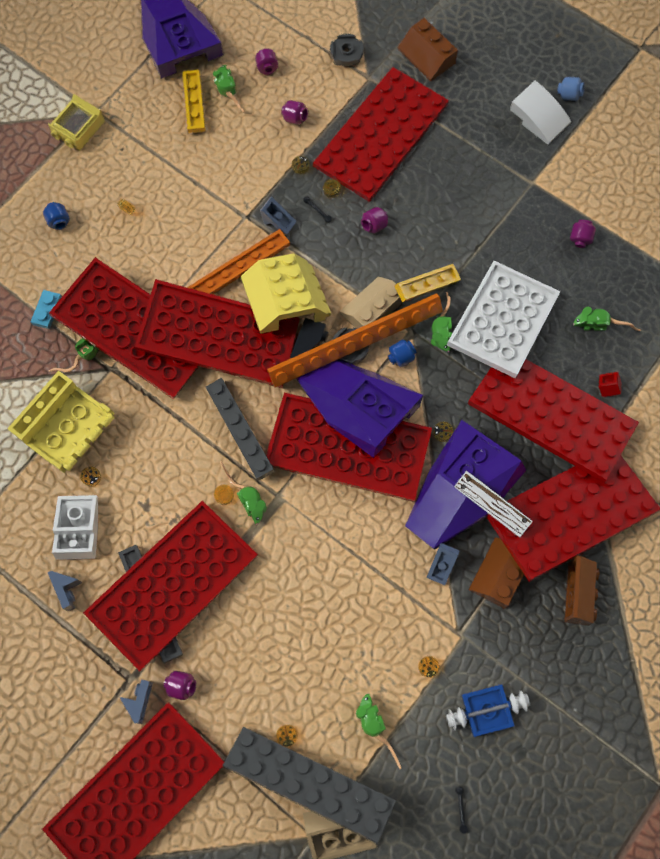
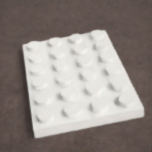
(503, 319)

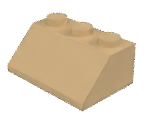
(372, 303)
(331, 840)

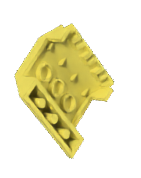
(283, 290)
(61, 422)

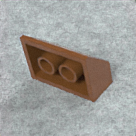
(428, 49)
(497, 575)
(581, 591)

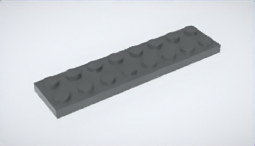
(310, 785)

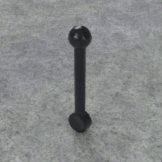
(328, 218)
(463, 828)

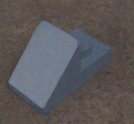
(276, 215)
(443, 564)
(61, 585)
(138, 708)

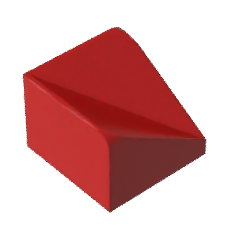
(610, 384)

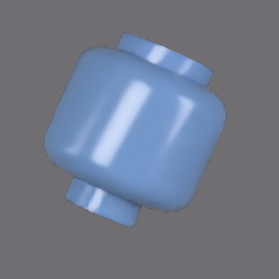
(571, 88)

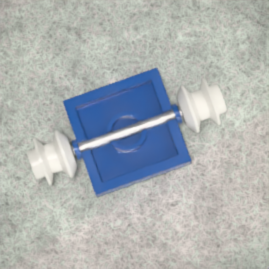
(488, 710)

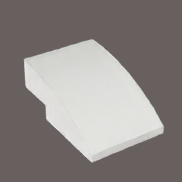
(540, 112)
(75, 527)

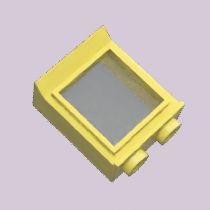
(77, 123)

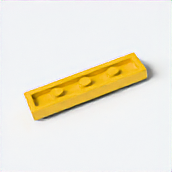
(193, 101)
(427, 282)

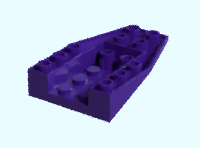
(176, 33)
(359, 402)
(441, 508)

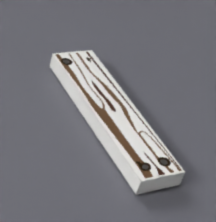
(493, 503)

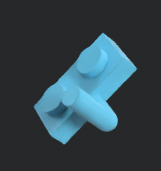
(41, 315)

